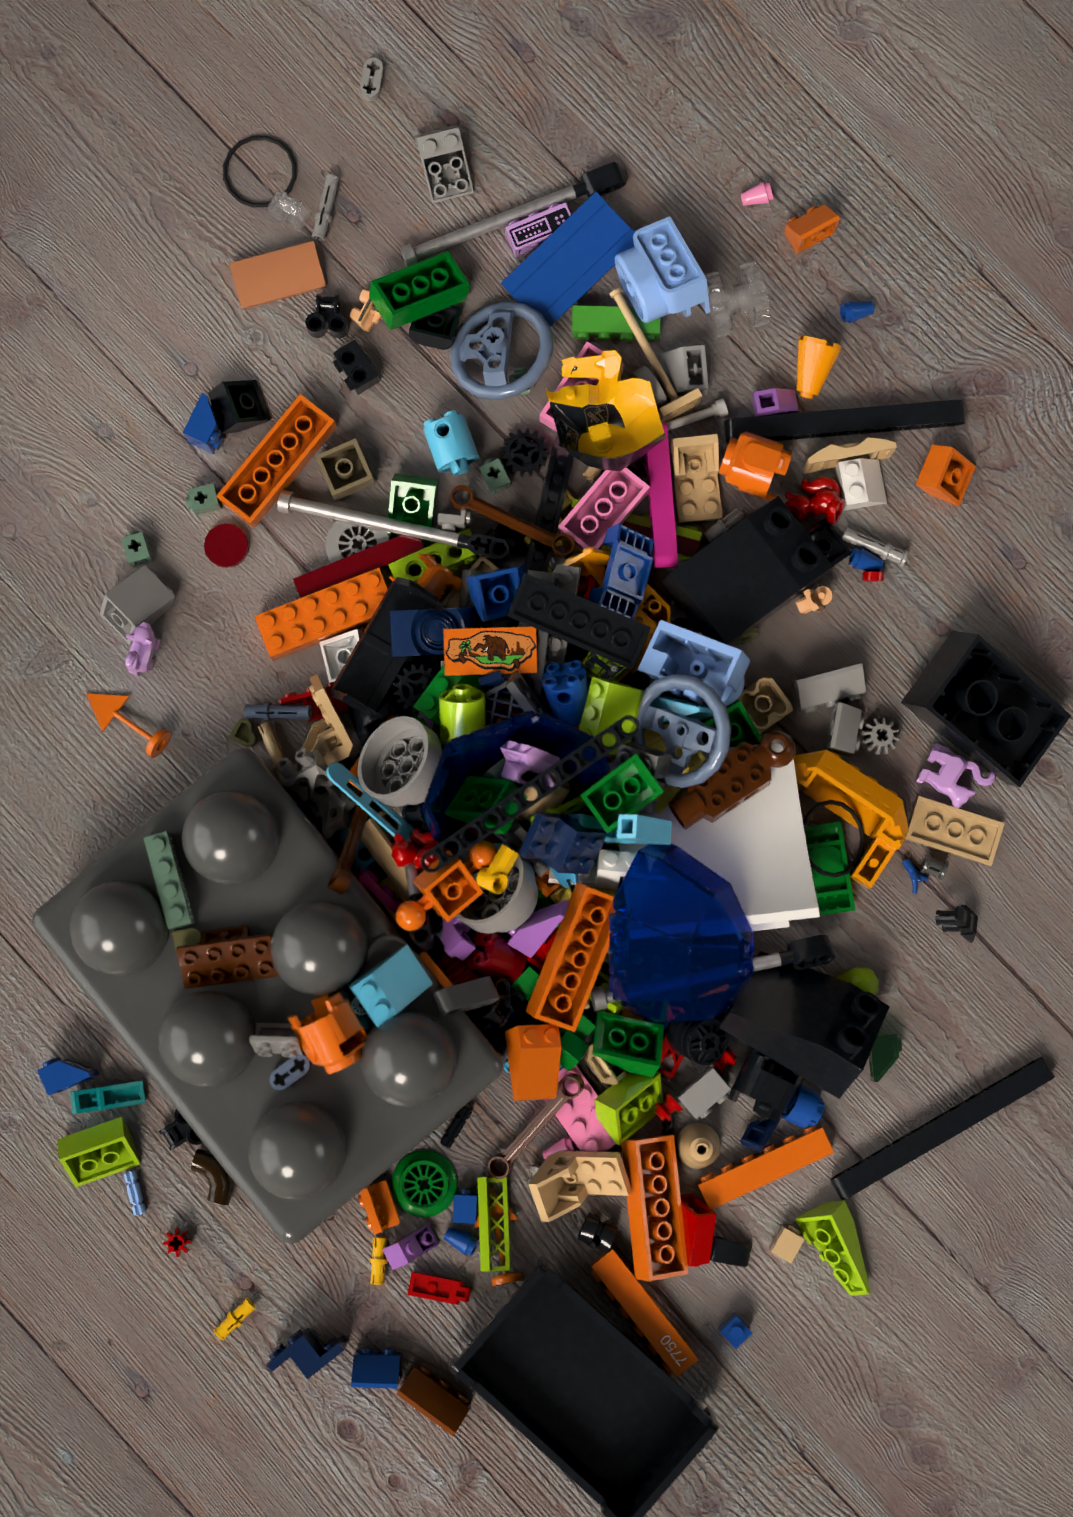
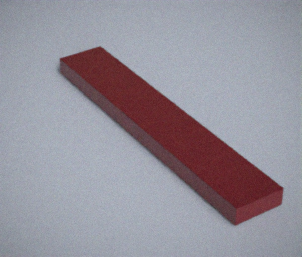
(357, 564)

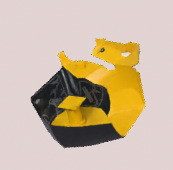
(607, 422)

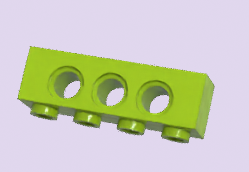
(438, 550)

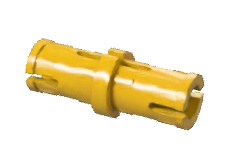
(378, 1261)
(234, 1319)

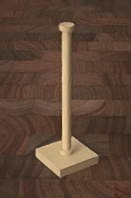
(677, 404)

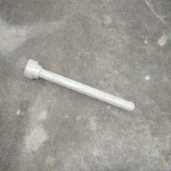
(717, 409)

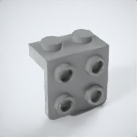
(457, 523)
(275, 1039)

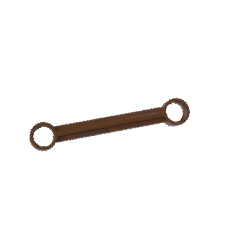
(512, 521)
(341, 876)
(535, 1126)

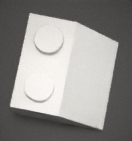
(860, 483)

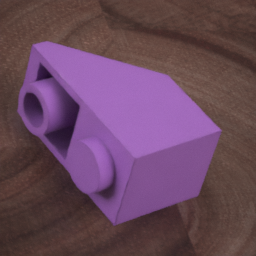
(774, 402)
(410, 1247)

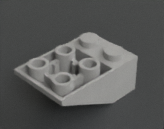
(444, 163)

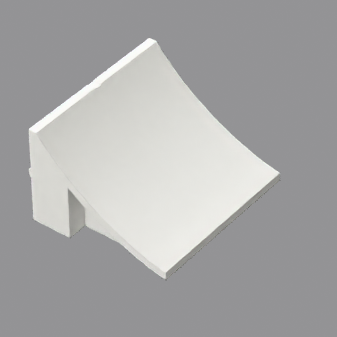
(755, 849)

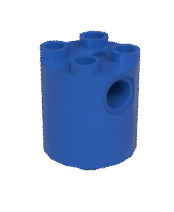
(566, 690)

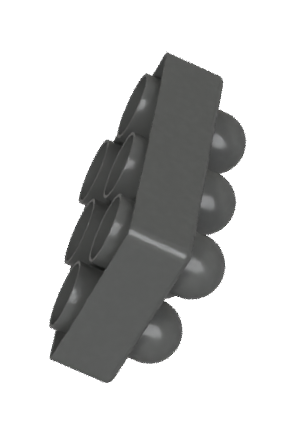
(265, 865)

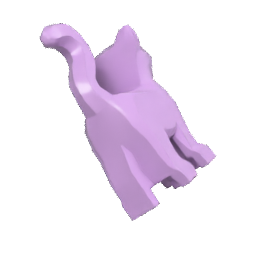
(142, 648)
(951, 769)

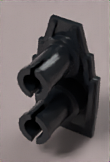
(961, 920)

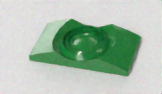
(828, 852)

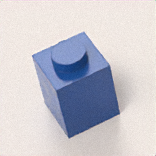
(465, 1206)
(735, 1330)

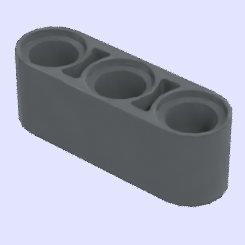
(466, 996)

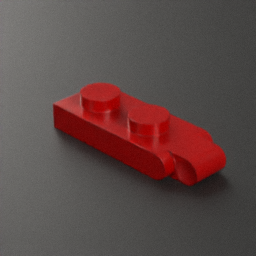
(438, 1288)

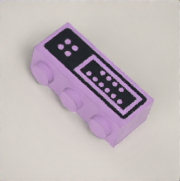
(533, 231)

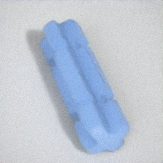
(134, 1192)

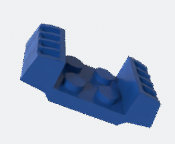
(626, 571)

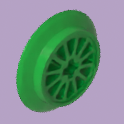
(430, 1159)

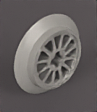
(338, 530)

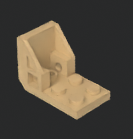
(696, 478)
(334, 742)
(571, 1175)

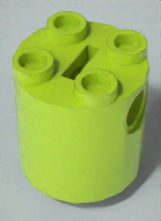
(461, 711)

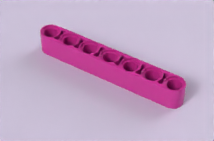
(661, 504)

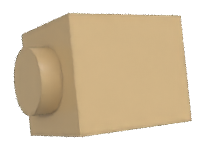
(787, 1243)

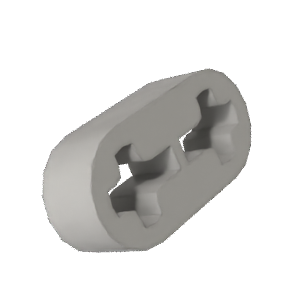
(376, 79)

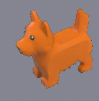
(436, 577)

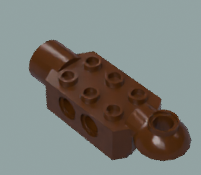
(740, 777)

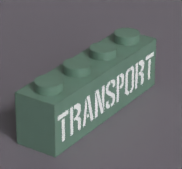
(169, 880)

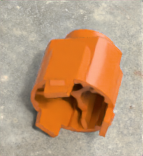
(752, 463)
(330, 1034)

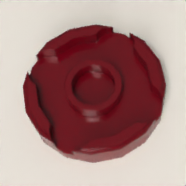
(226, 545)

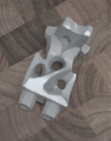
(311, 770)

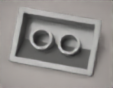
(829, 688)

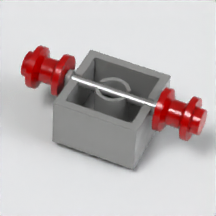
(701, 1092)

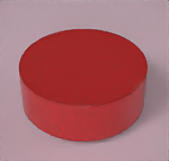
(873, 576)

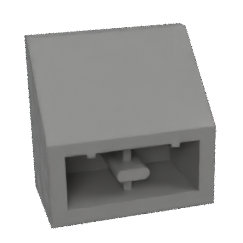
(686, 369)

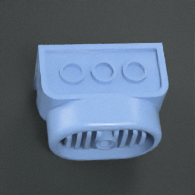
(661, 273)
(691, 654)

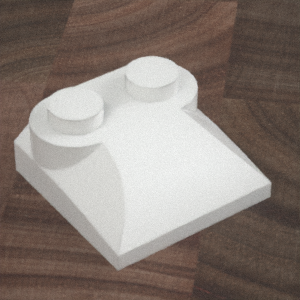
(337, 651)

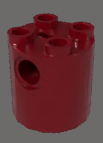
(494, 956)

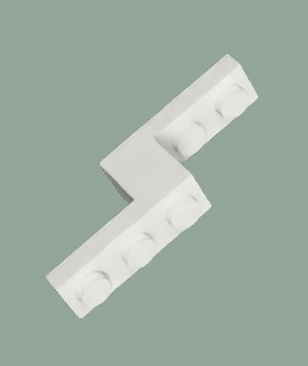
(607, 870)

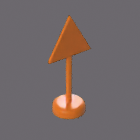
(107, 707)
(497, 1213)

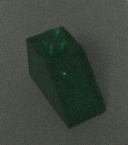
(883, 1055)

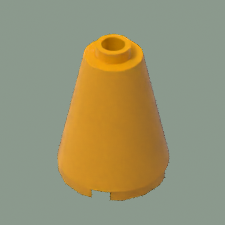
(814, 364)

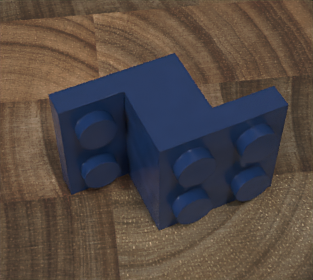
(562, 843)
(306, 1352)

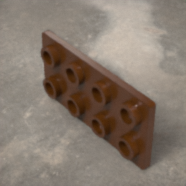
(226, 957)

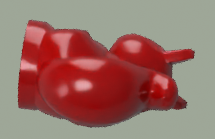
(825, 500)
(406, 852)

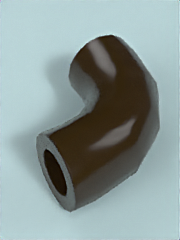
(217, 1177)

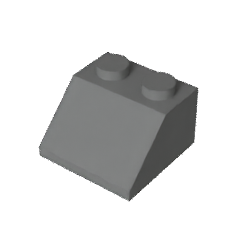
(844, 729)

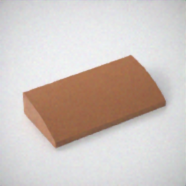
(277, 275)

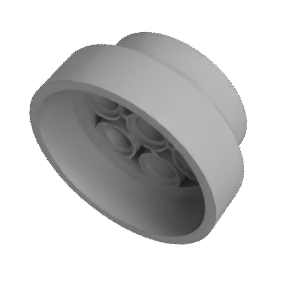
(399, 762)
(506, 910)

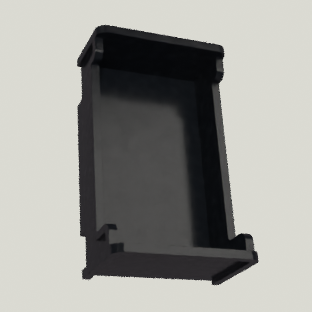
(585, 1395)

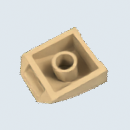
(604, 1070)

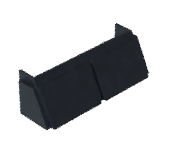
(371, 665)

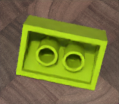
(608, 703)
(628, 1105)
(98, 1152)

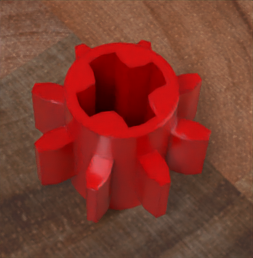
(173, 1247)

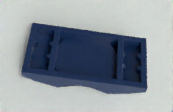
(422, 630)

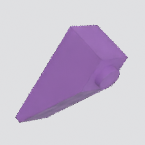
(537, 928)

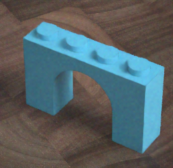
(632, 829)

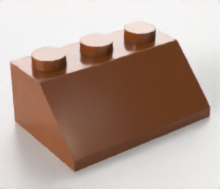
(434, 1398)

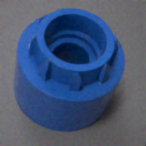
(805, 1108)

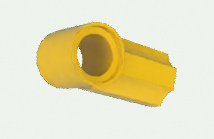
(495, 876)

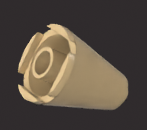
(691, 1138)

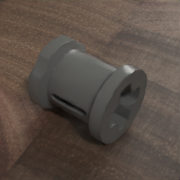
(934, 866)

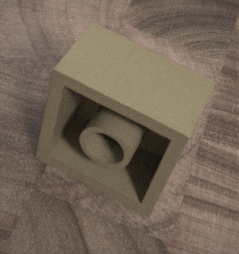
(345, 469)

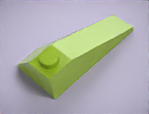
(835, 1237)

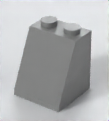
(136, 601)

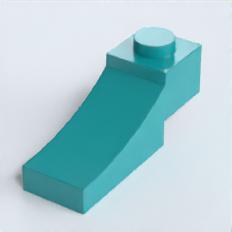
(107, 1097)

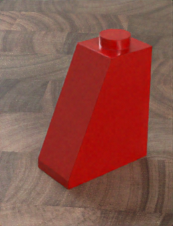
(698, 1229)

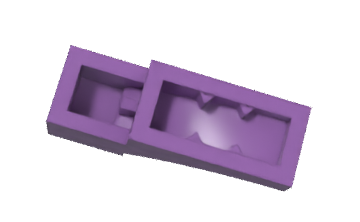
(456, 940)

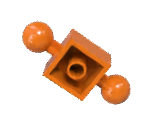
(447, 889)

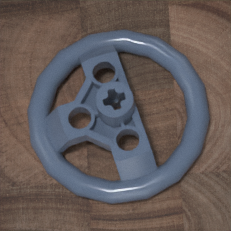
(496, 348)
(686, 731)

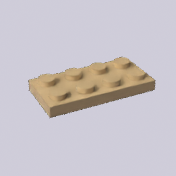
(954, 831)

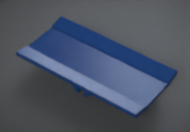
(570, 260)

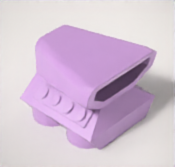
(526, 763)

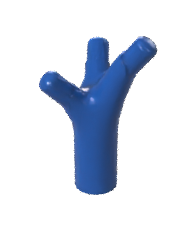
(914, 874)

